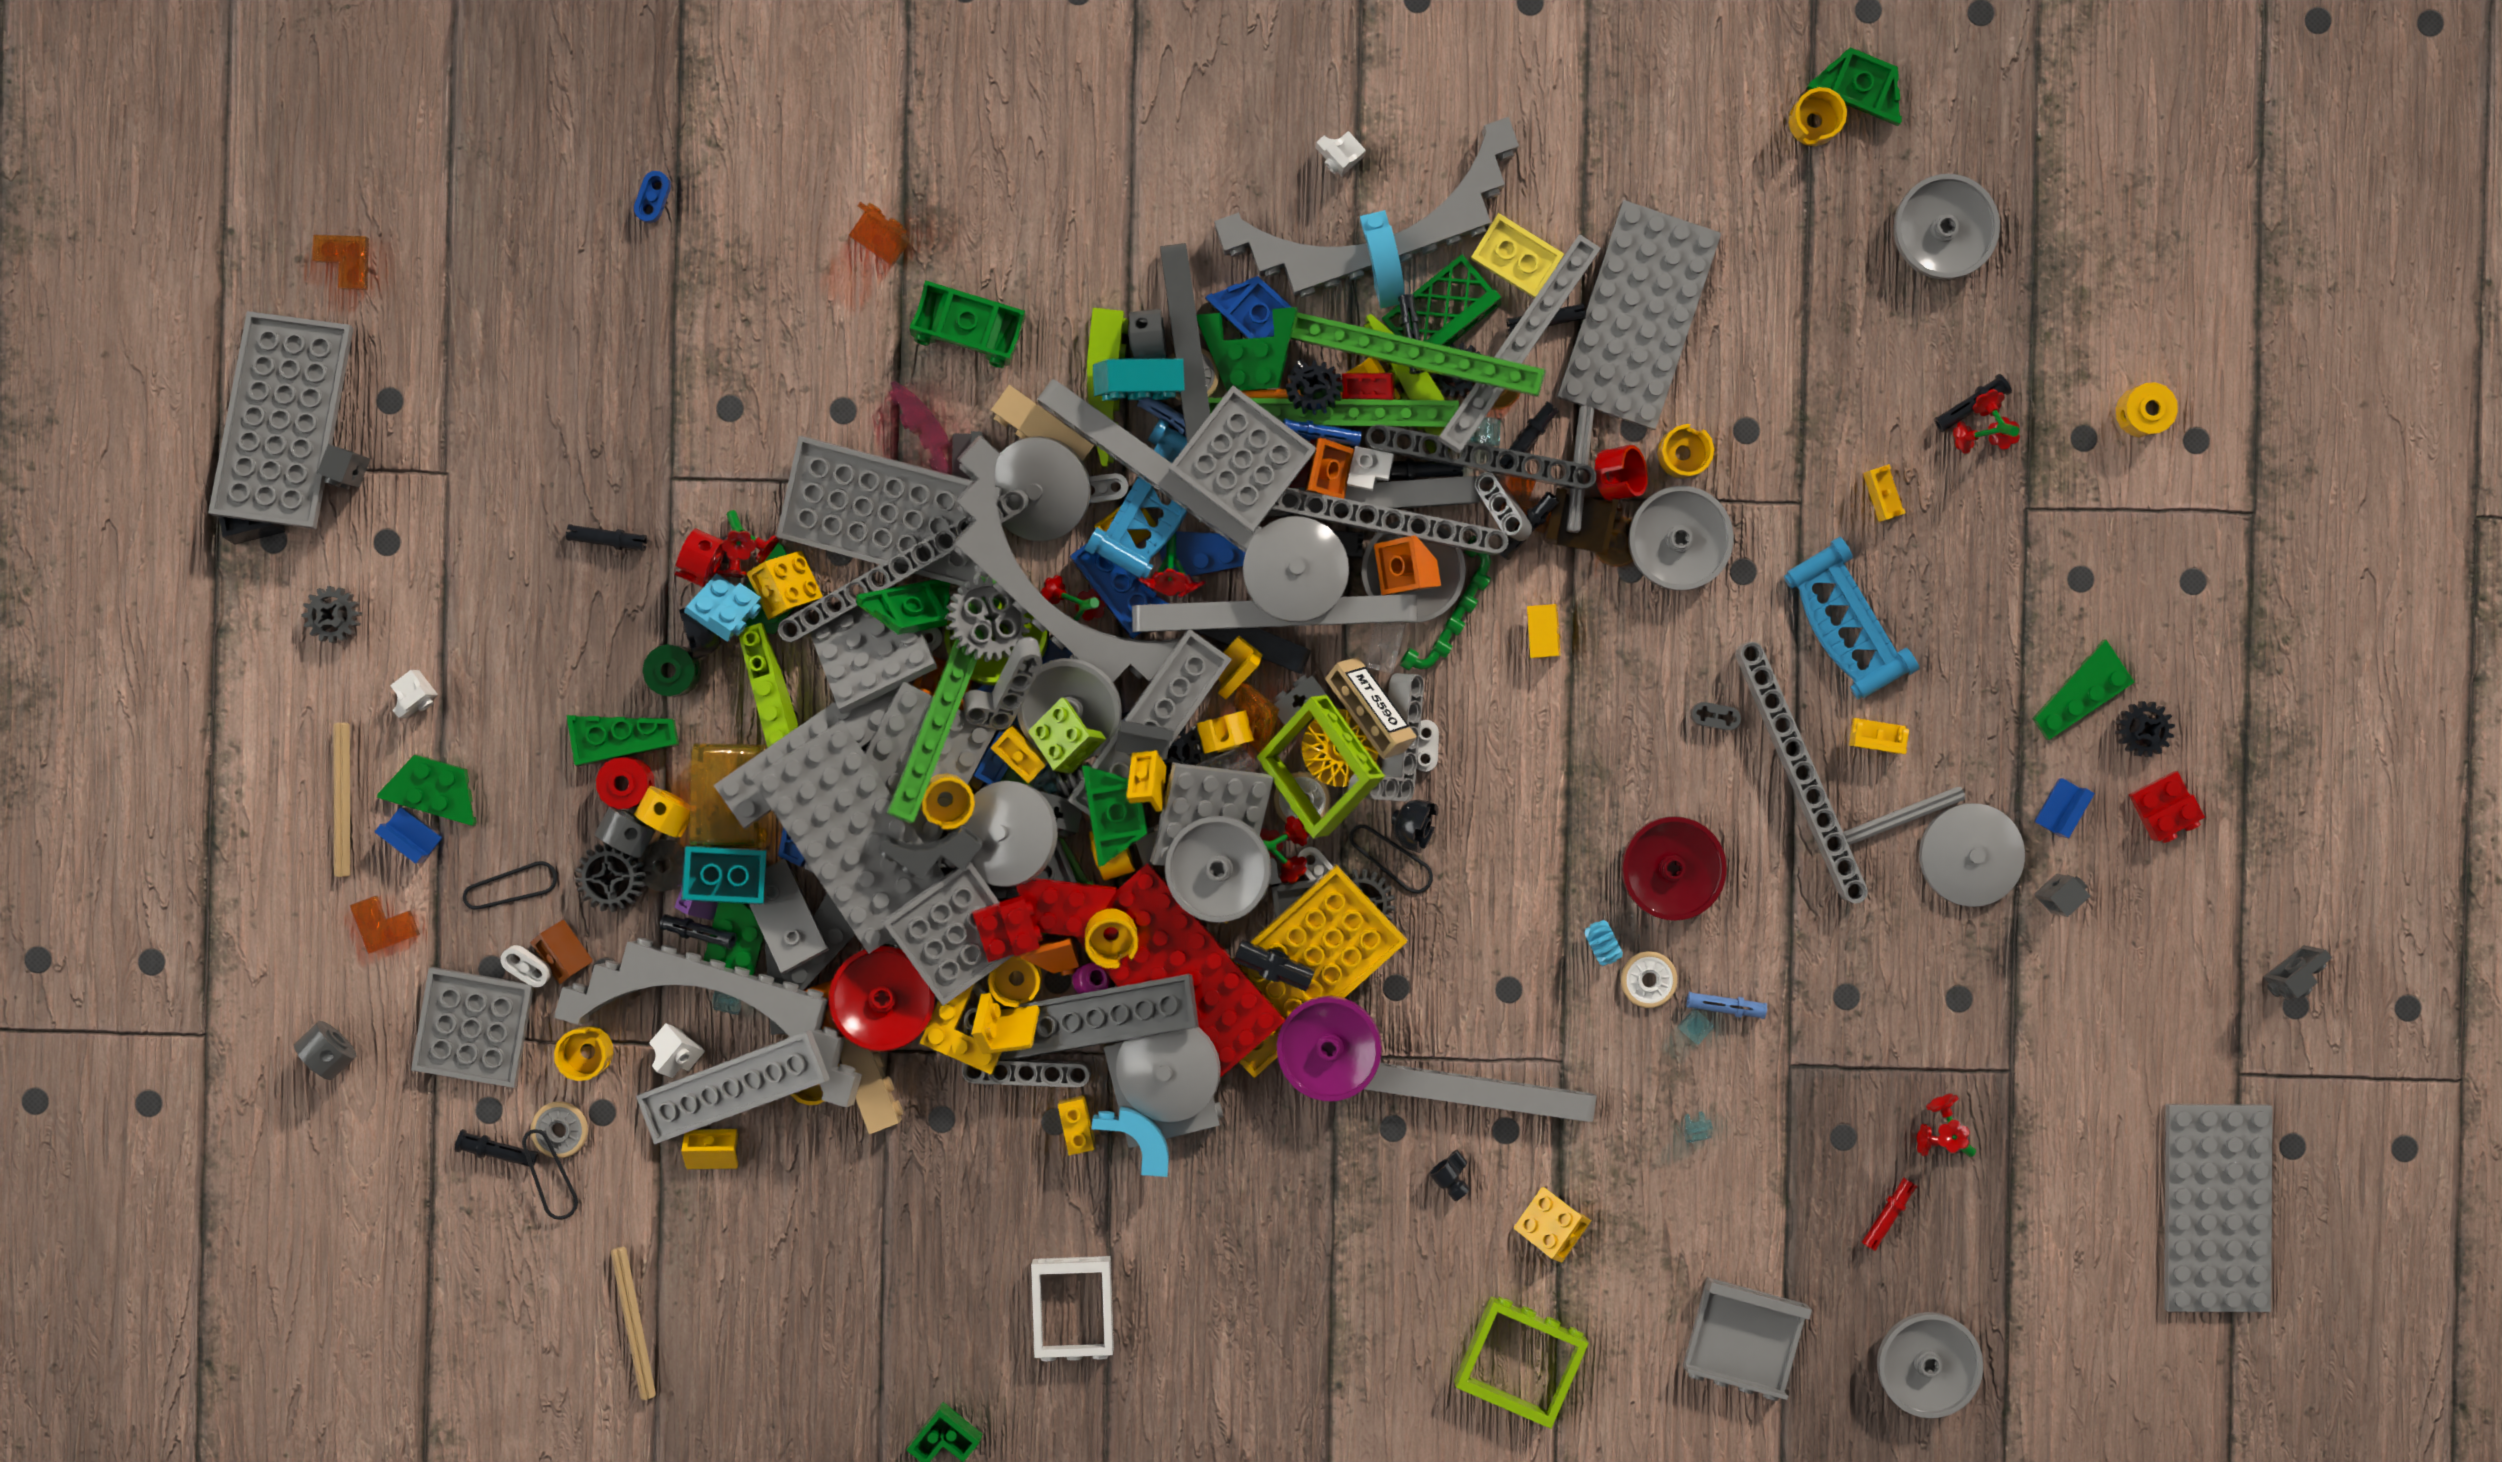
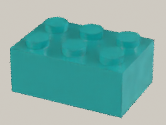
(1138, 378)
(723, 875)

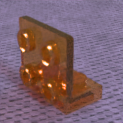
(880, 236)

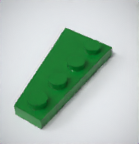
(2092, 685)
(606, 738)

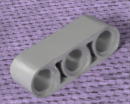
(1495, 498)

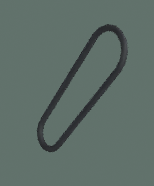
(1397, 847)
(514, 898)
(536, 1178)

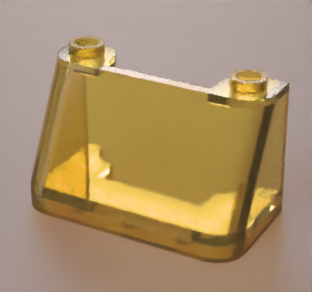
(710, 817)

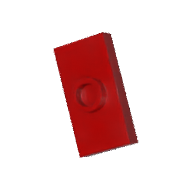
(1368, 386)

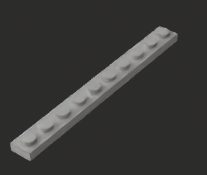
(1521, 340)

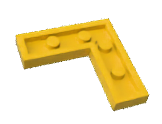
(944, 1037)

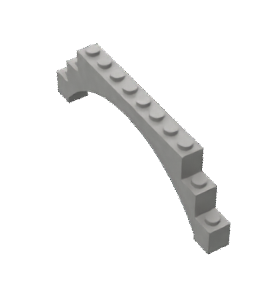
(1317, 266)
(988, 548)
(783, 1003)

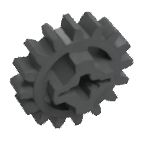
(343, 613)

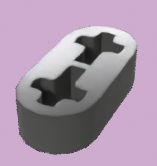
(1715, 722)

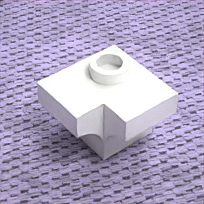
(1340, 153)
(1369, 467)
(412, 694)
(674, 1051)

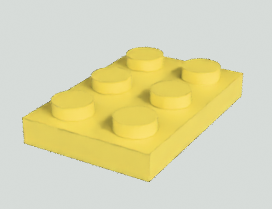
(1517, 256)

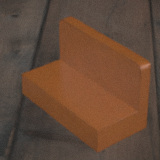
(561, 951)

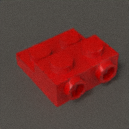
(2167, 807)
(1007, 928)

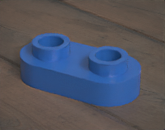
(650, 197)

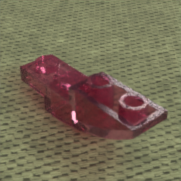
(919, 418)

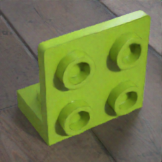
(1064, 737)

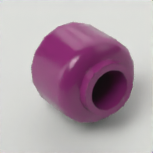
(1090, 978)

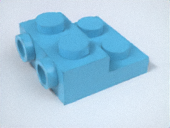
(724, 607)

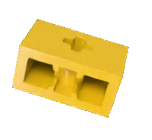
(1076, 1125)

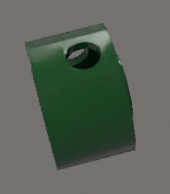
(686, 674)

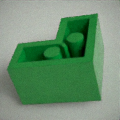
(946, 1430)

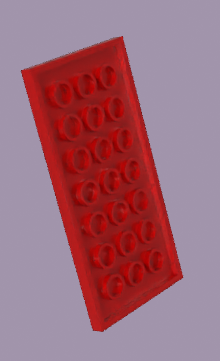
(1178, 944)

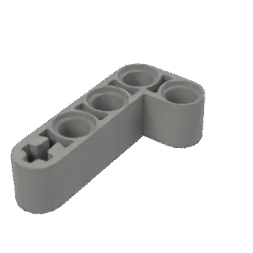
(1001, 706)

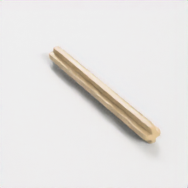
(341, 759)
(633, 1323)

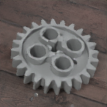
(966, 622)

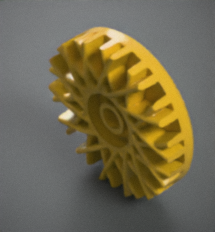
(1324, 760)

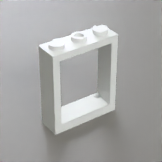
(1066, 1266)

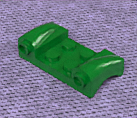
(968, 323)

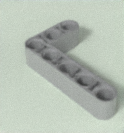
(1400, 770)
(1038, 1065)

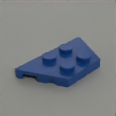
(1249, 306)

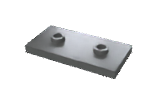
(787, 919)

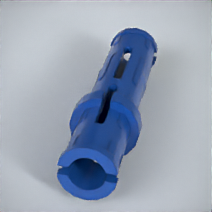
(1309, 431)

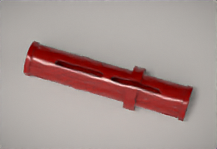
(1895, 1204)

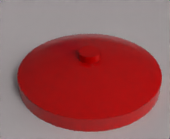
(880, 1000)

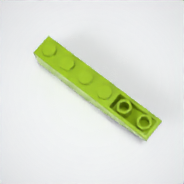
(1104, 344)
(1412, 386)
(767, 684)

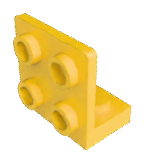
(784, 584)
(1003, 1029)
(1551, 1225)

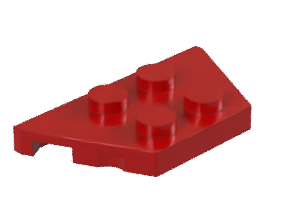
(1064, 905)

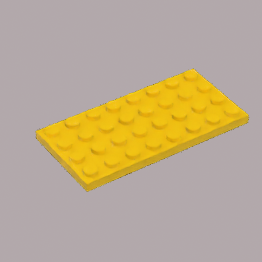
(1332, 932)

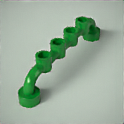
(1454, 624)

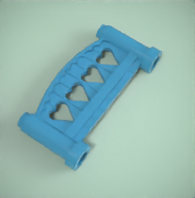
(1116, 542)
(1886, 662)

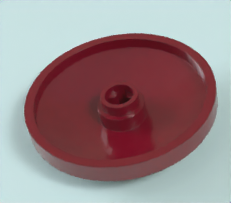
(1674, 868)

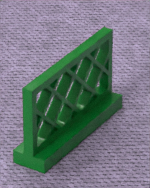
(1460, 323)

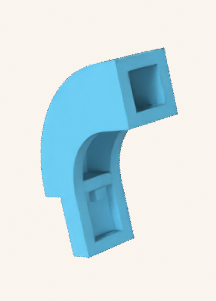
(1384, 258)
(1145, 1131)

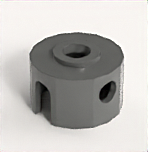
(1147, 334)
(624, 832)
(325, 1050)

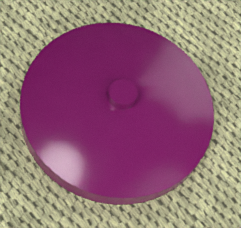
(1329, 1048)

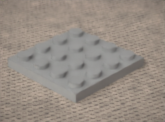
(1242, 459)
(868, 658)
(1206, 792)
(941, 933)
(472, 1027)

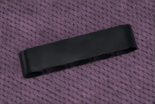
(1271, 646)

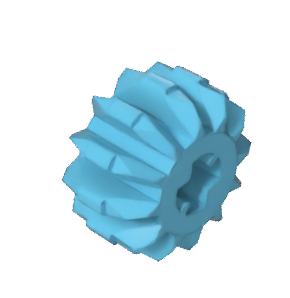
(1603, 943)

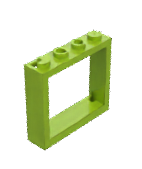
(1347, 745)
(1505, 1400)

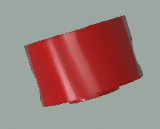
(1626, 472)
(700, 557)
(639, 777)

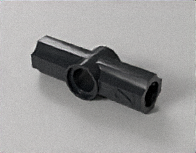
(1274, 965)

